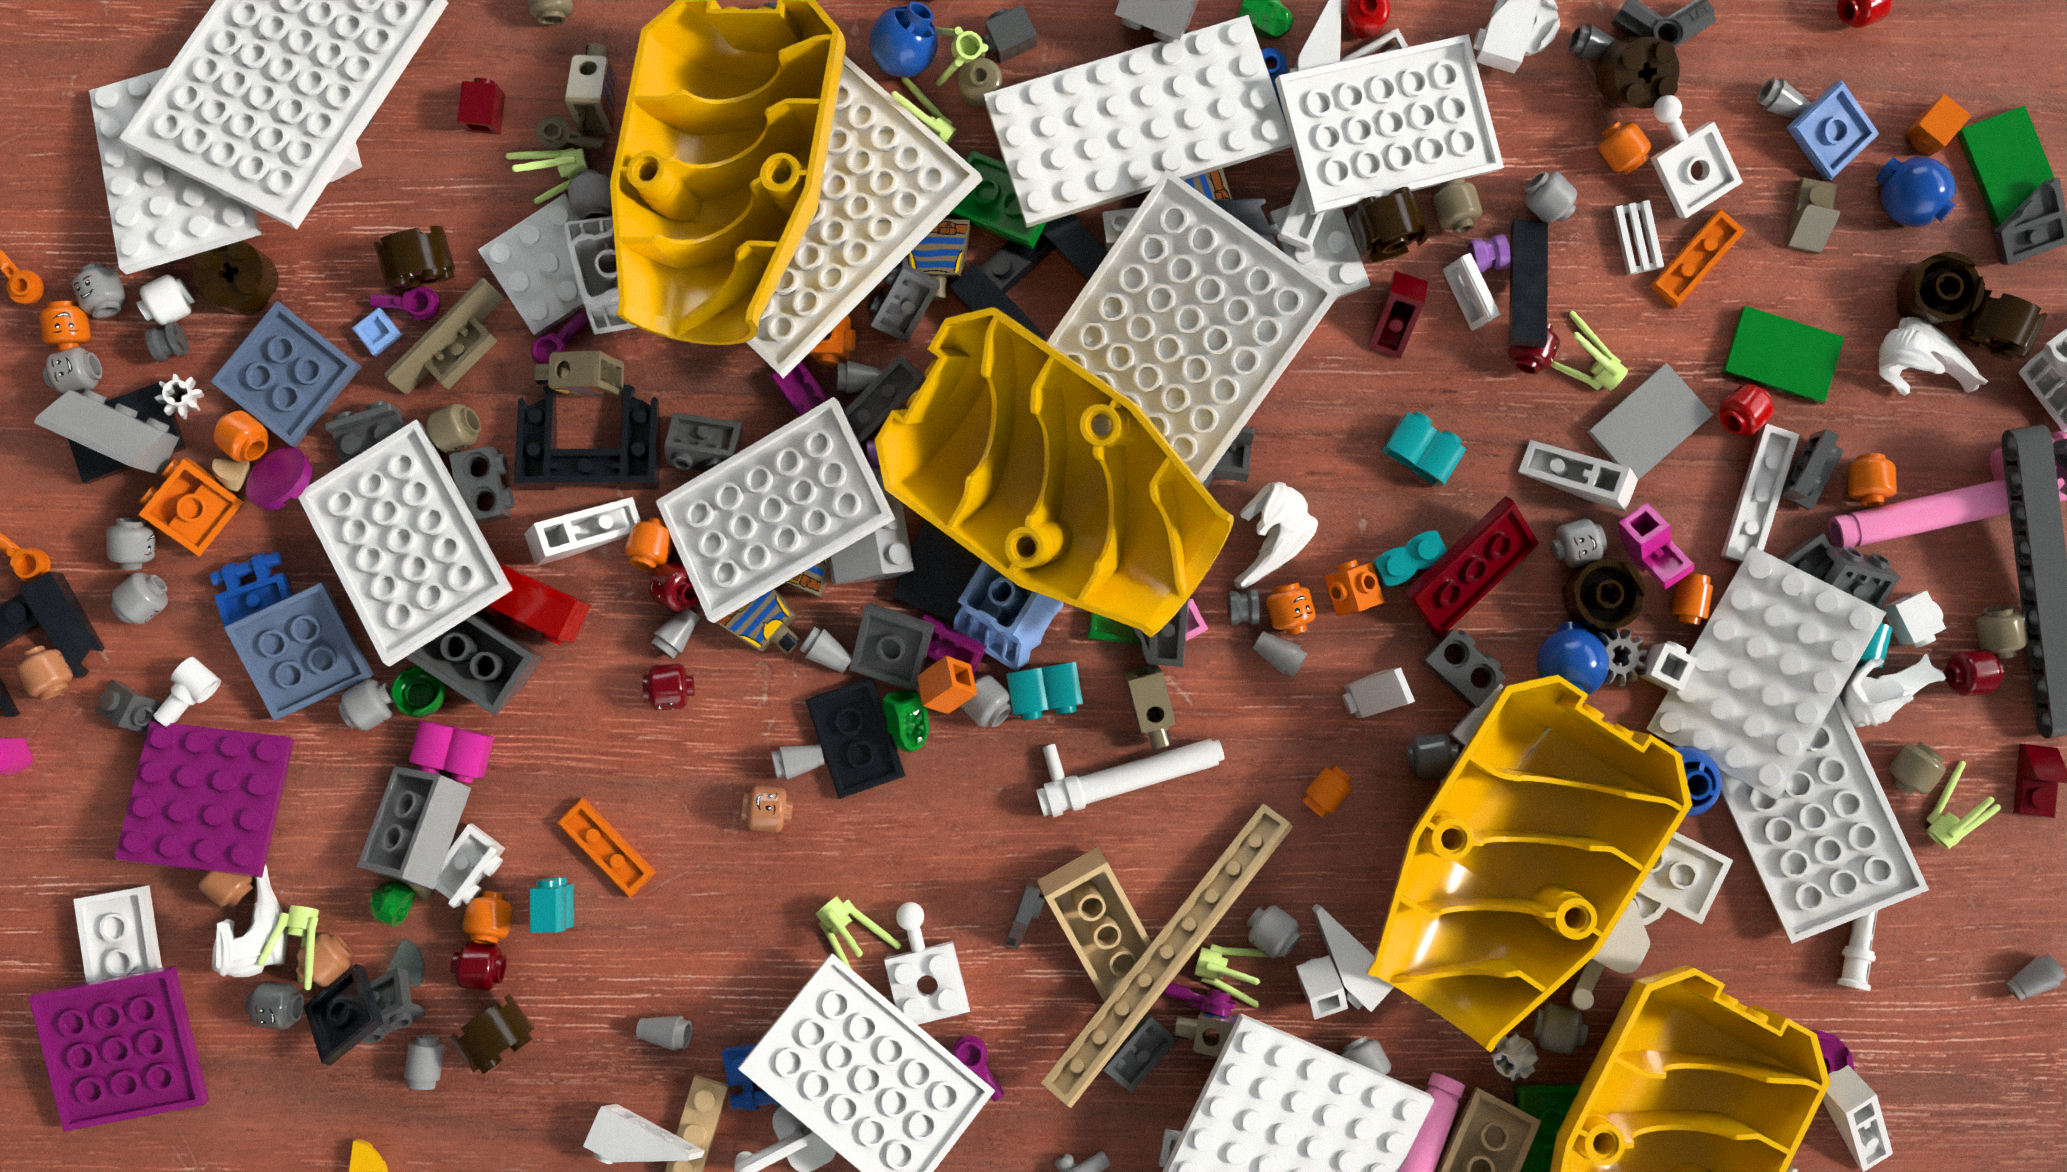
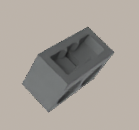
(492, 482)
(1458, 675)

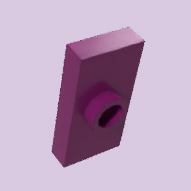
(800, 389)
(952, 643)

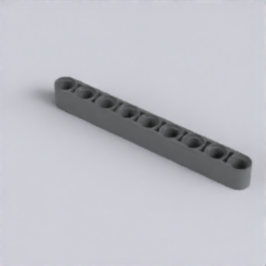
(2040, 568)

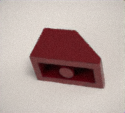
(1398, 314)

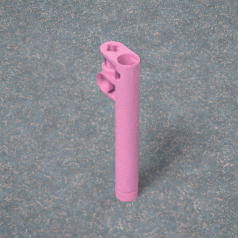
(1931, 511)
(1434, 1131)

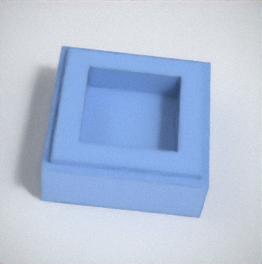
(377, 331)

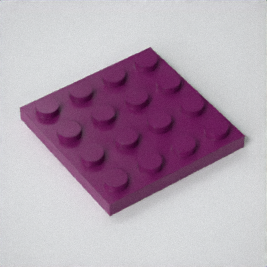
(205, 799)
(119, 1048)

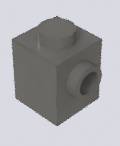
(1009, 33)

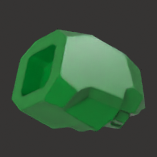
(1268, 17)
(906, 719)
(391, 903)

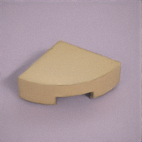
(231, 472)

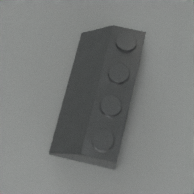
(479, 662)

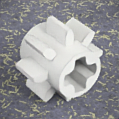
(170, 392)
(1514, 1057)

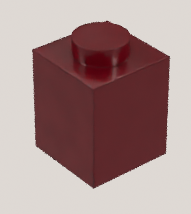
(481, 106)

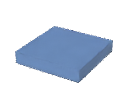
(1832, 130)

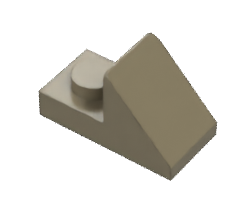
(1812, 215)

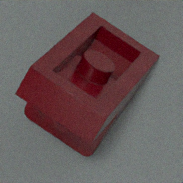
(2038, 779)

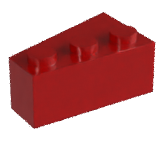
(540, 607)

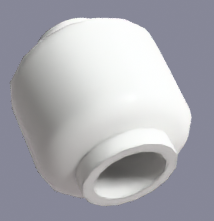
(165, 300)

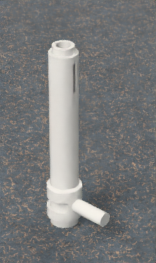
(1076, 792)

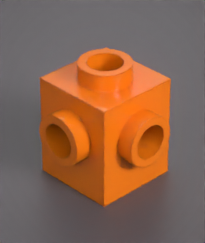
(835, 344)
(1354, 587)

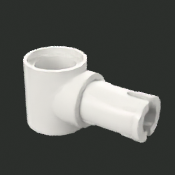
(191, 684)

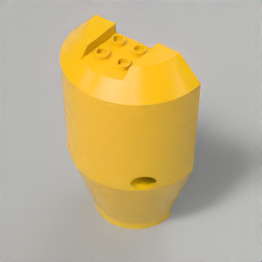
(720, 162)
(1035, 450)
(1574, 827)
(1693, 1085)

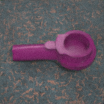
(420, 302)
(556, 343)
(1215, 1002)
(973, 1054)

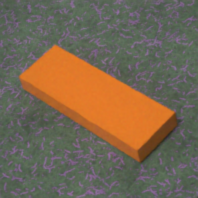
(1697, 258)
(606, 847)

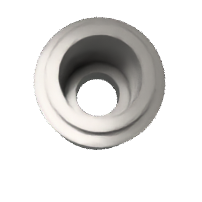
(424, 1062)

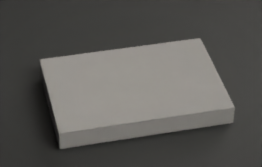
(1650, 422)

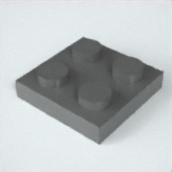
(891, 646)

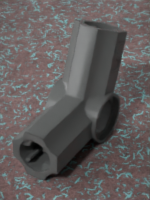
(1679, 27)

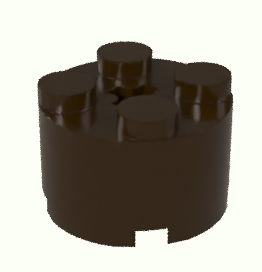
(1638, 71)
(1388, 225)
(414, 257)
(235, 277)
(1940, 289)
(2003, 324)
(1620, 605)
(492, 1034)

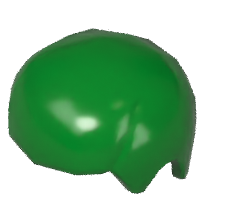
(418, 692)

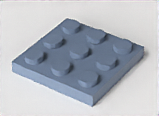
(286, 374)
(299, 650)

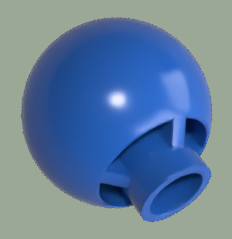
(904, 40)
(1916, 191)
(1574, 656)
(1702, 779)

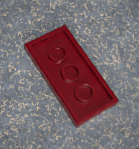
(1472, 567)

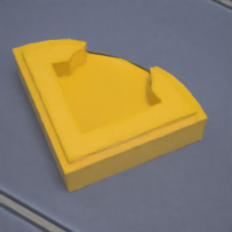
(366, 1158)

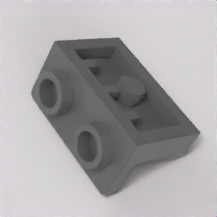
(902, 301)
(362, 430)
(700, 441)
(1812, 469)
(1861, 574)
(394, 1003)
(1140, 1052)

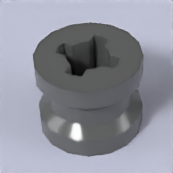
(167, 342)
(1243, 607)

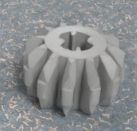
(1627, 660)

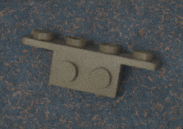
(451, 343)

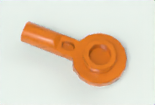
(24, 285)
(27, 563)

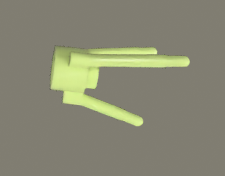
(964, 49)
(938, 124)
(569, 163)
(1607, 368)
(1949, 829)
(835, 918)
(300, 923)
(1213, 966)

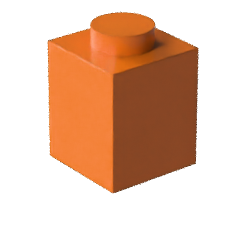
(1937, 125)
(947, 685)

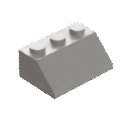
(110, 430)
(877, 555)
(414, 827)

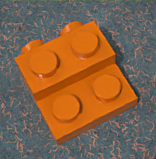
(190, 505)

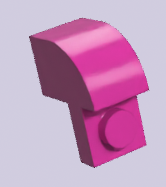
(1651, 548)

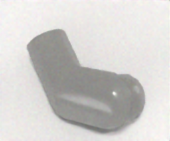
(1096, 1163)

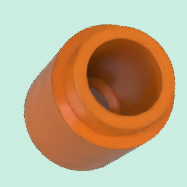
(1692, 599)
(1327, 791)

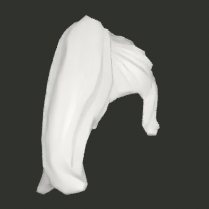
(1927, 349)
(1287, 526)
(1877, 699)
(240, 955)

